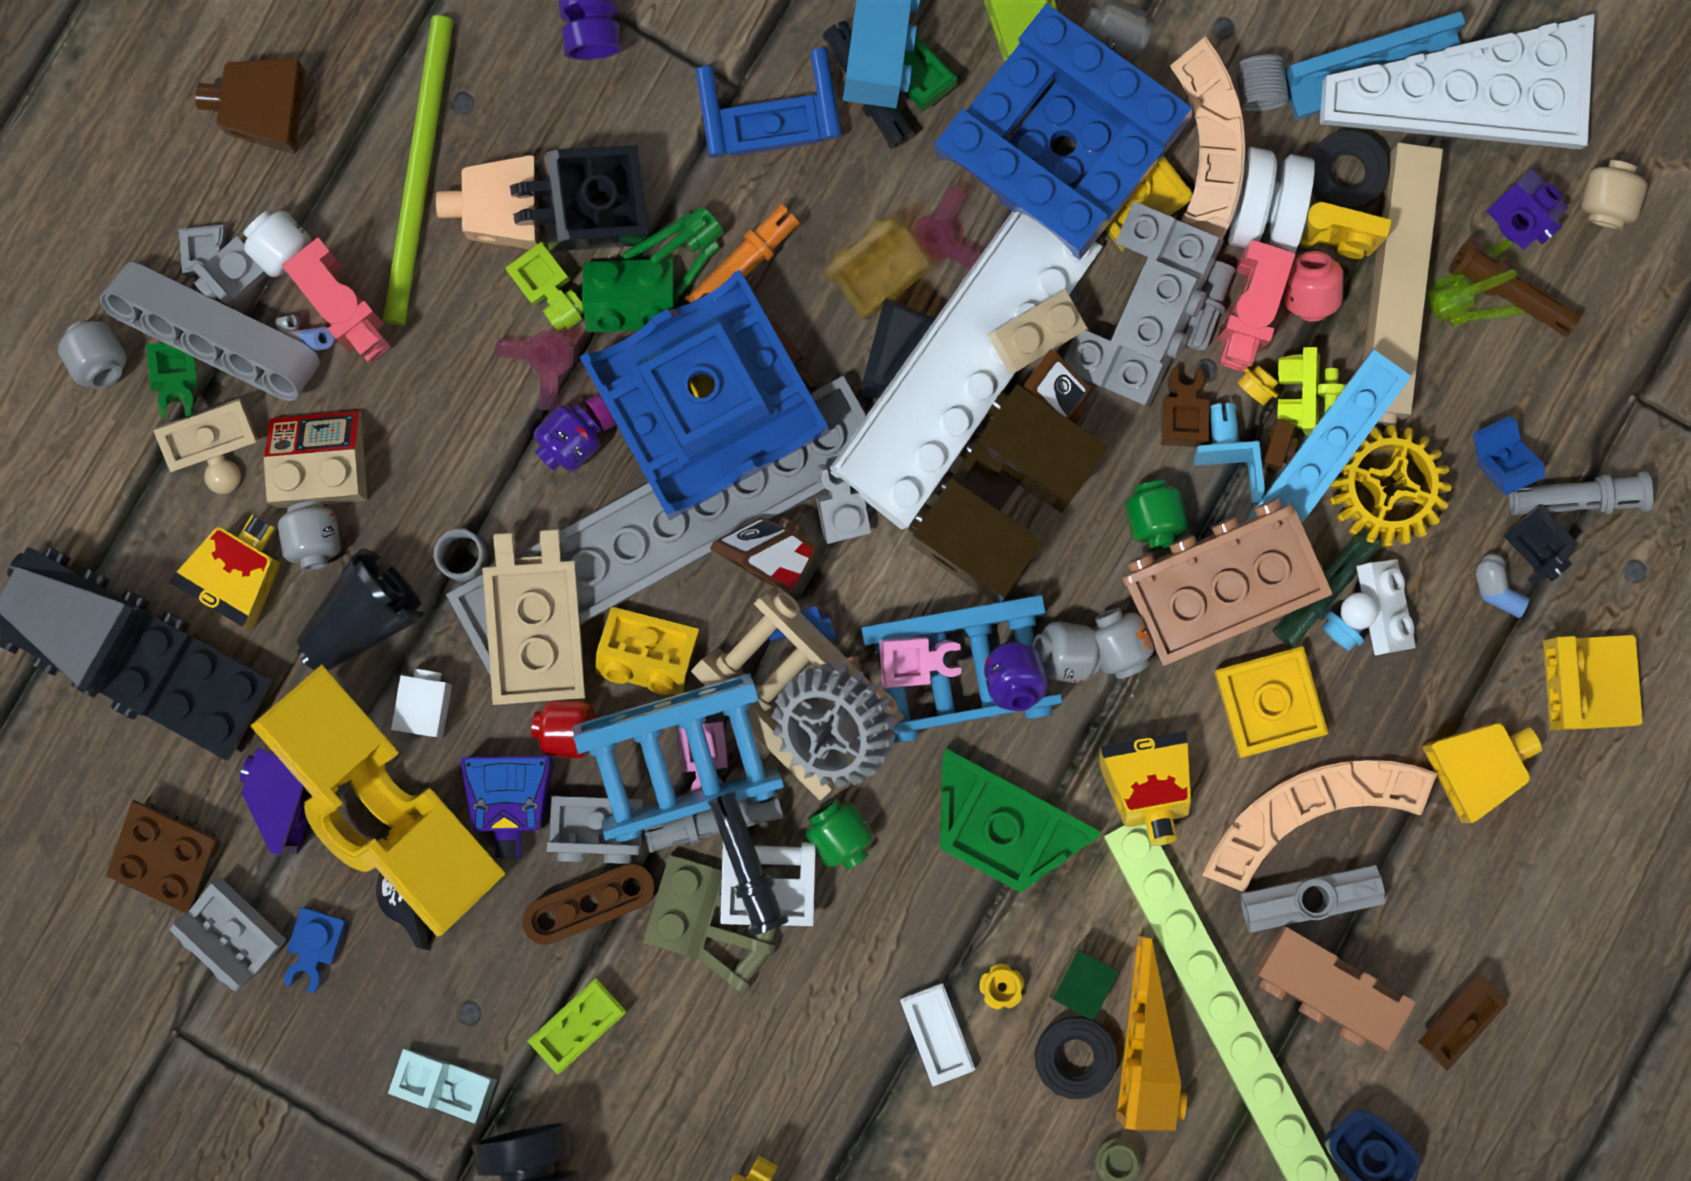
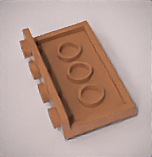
(1226, 581)

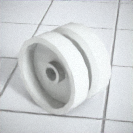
(1278, 203)

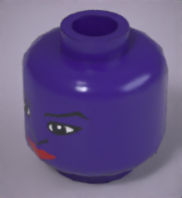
(567, 438)
(1015, 676)

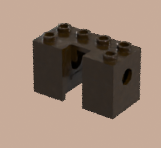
(1023, 447)

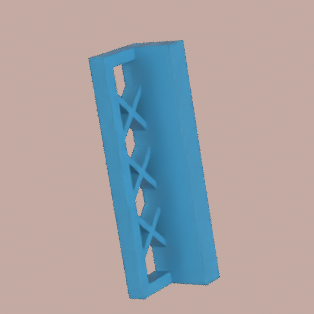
(1306, 77)

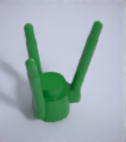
(693, 231)

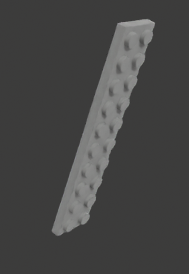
(637, 545)

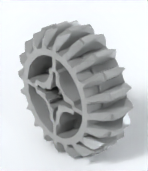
(824, 730)

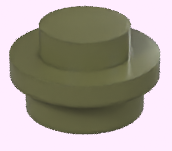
(1117, 1160)

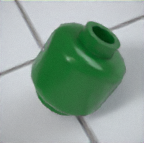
(1156, 514)
(839, 834)

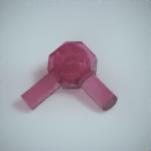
(937, 234)
(548, 354)

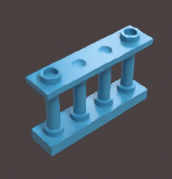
(976, 624)
(645, 725)

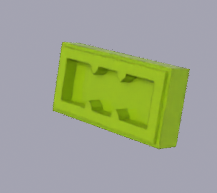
(577, 1026)

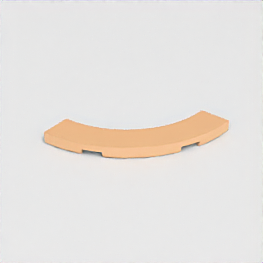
(1220, 138)
(1305, 798)

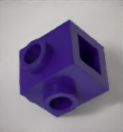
(1529, 210)

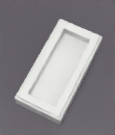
(937, 1034)

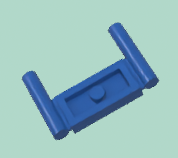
(771, 123)

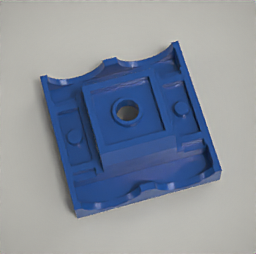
(1097, 99)
(742, 427)

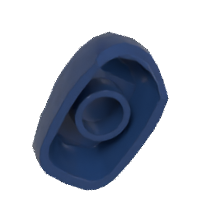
(1371, 1149)

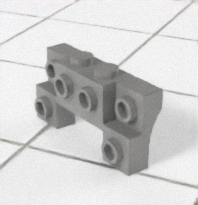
(1157, 309)

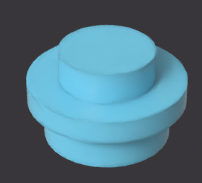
(1341, 632)

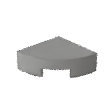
(200, 245)

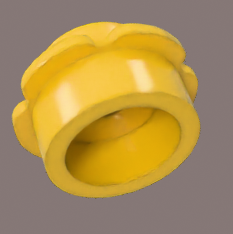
(1258, 384)
(1014, 985)

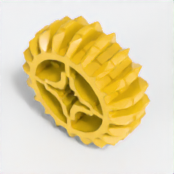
(1407, 490)

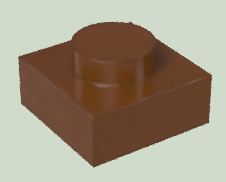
(1278, 446)

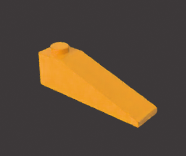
(1149, 1073)

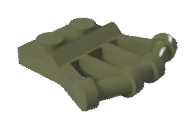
(684, 919)

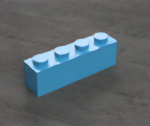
(878, 50)

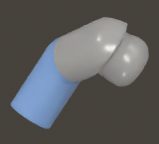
(315, 338)
(1494, 586)

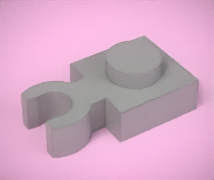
(841, 510)

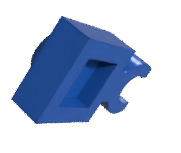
(315, 941)

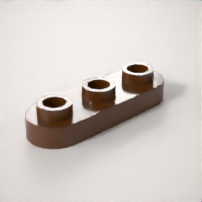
(568, 910)

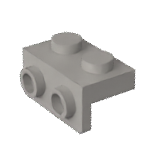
(578, 830)
(228, 935)

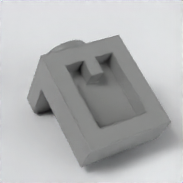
(228, 273)

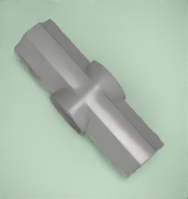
(1340, 893)

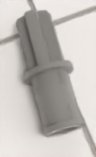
(1201, 327)

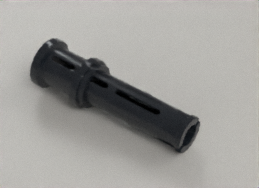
(753, 885)

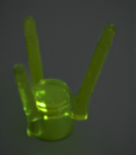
(1452, 299)

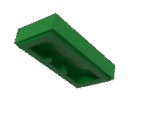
(928, 77)

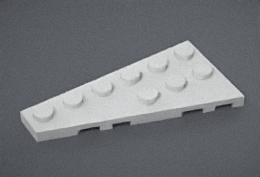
(1493, 89)

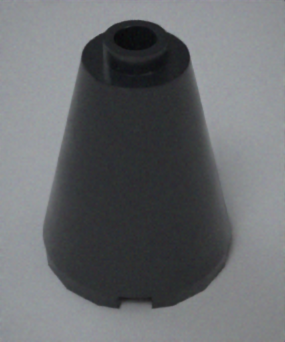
(358, 613)

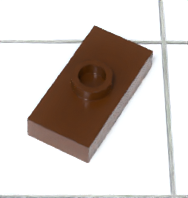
(1462, 1022)

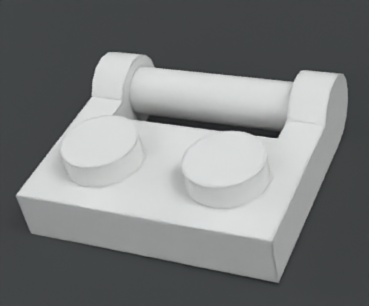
(793, 895)

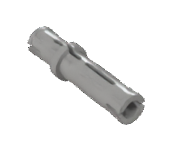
(704, 824)

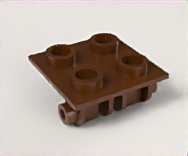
(162, 856)

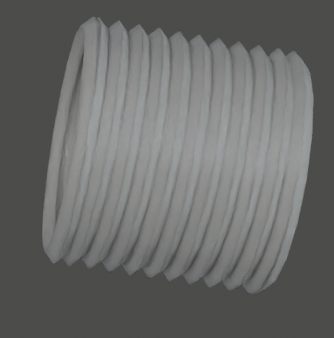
(1262, 82)
(445, 540)

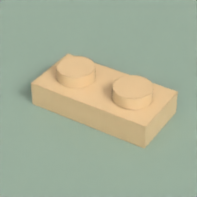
(1037, 331)

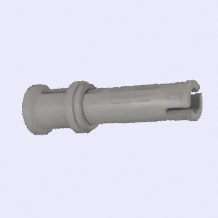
(1602, 494)

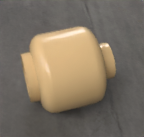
(1614, 195)

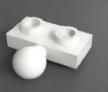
(1381, 607)

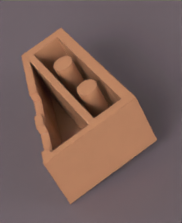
(1332, 990)

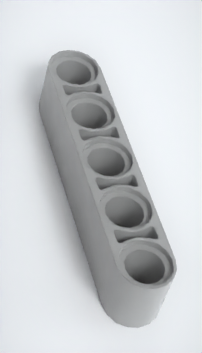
(210, 331)

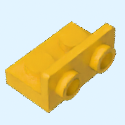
(645, 651)

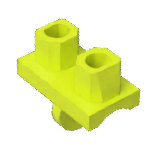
(1306, 370)

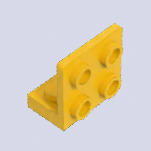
(1592, 682)

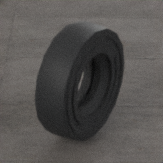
(1372, 158)
(1081, 1085)

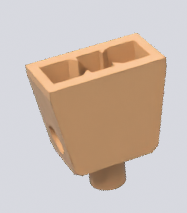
(488, 205)

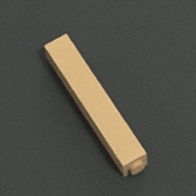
(1403, 265)

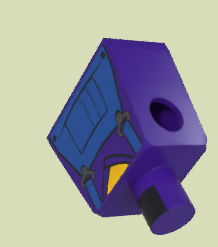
(507, 797)

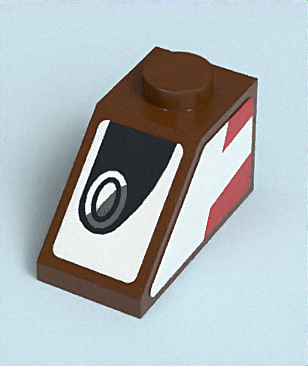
(1059, 387)
(768, 551)

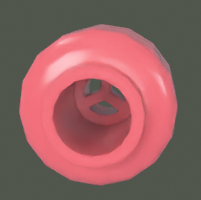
(1314, 286)

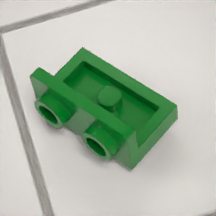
(625, 293)

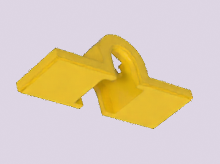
(428, 850)

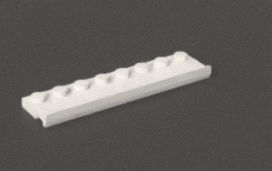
(954, 371)

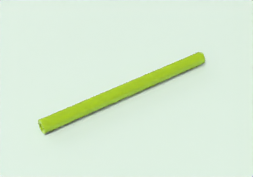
(418, 170)

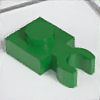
(171, 374)

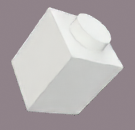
(422, 704)

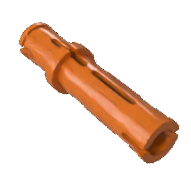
(755, 248)

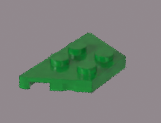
(1003, 826)

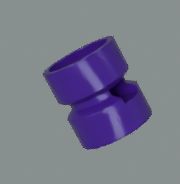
(590, 29)

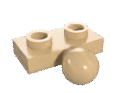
(208, 437)

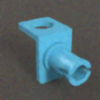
(1228, 448)

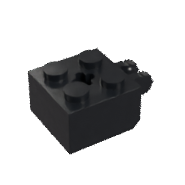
(570, 219)

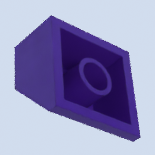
(275, 801)

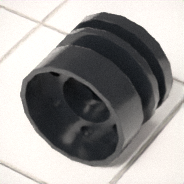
(526, 1154)

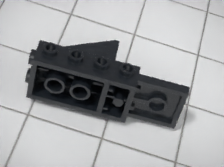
(127, 652)

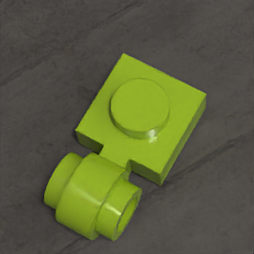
(540, 278)

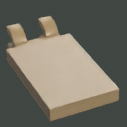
(533, 624)

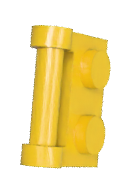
(1345, 229)

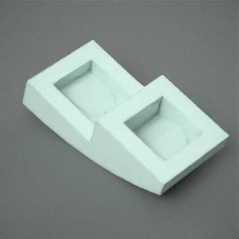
(442, 1086)

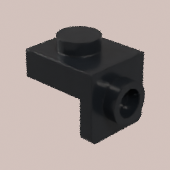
(1542, 544)

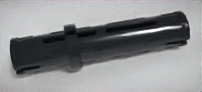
(887, 119)

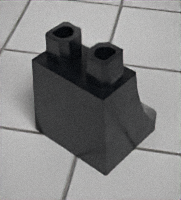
(894, 340)

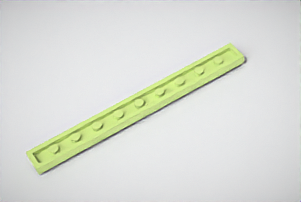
(1219, 1006)

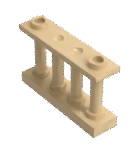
(782, 613)

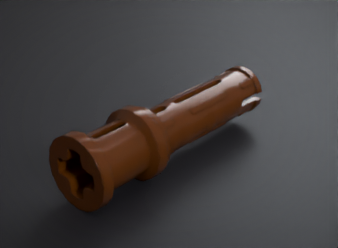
(1479, 265)

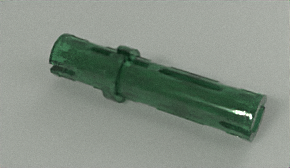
(1338, 575)

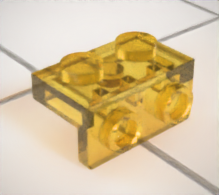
(879, 265)

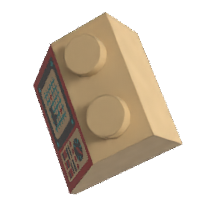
(315, 459)

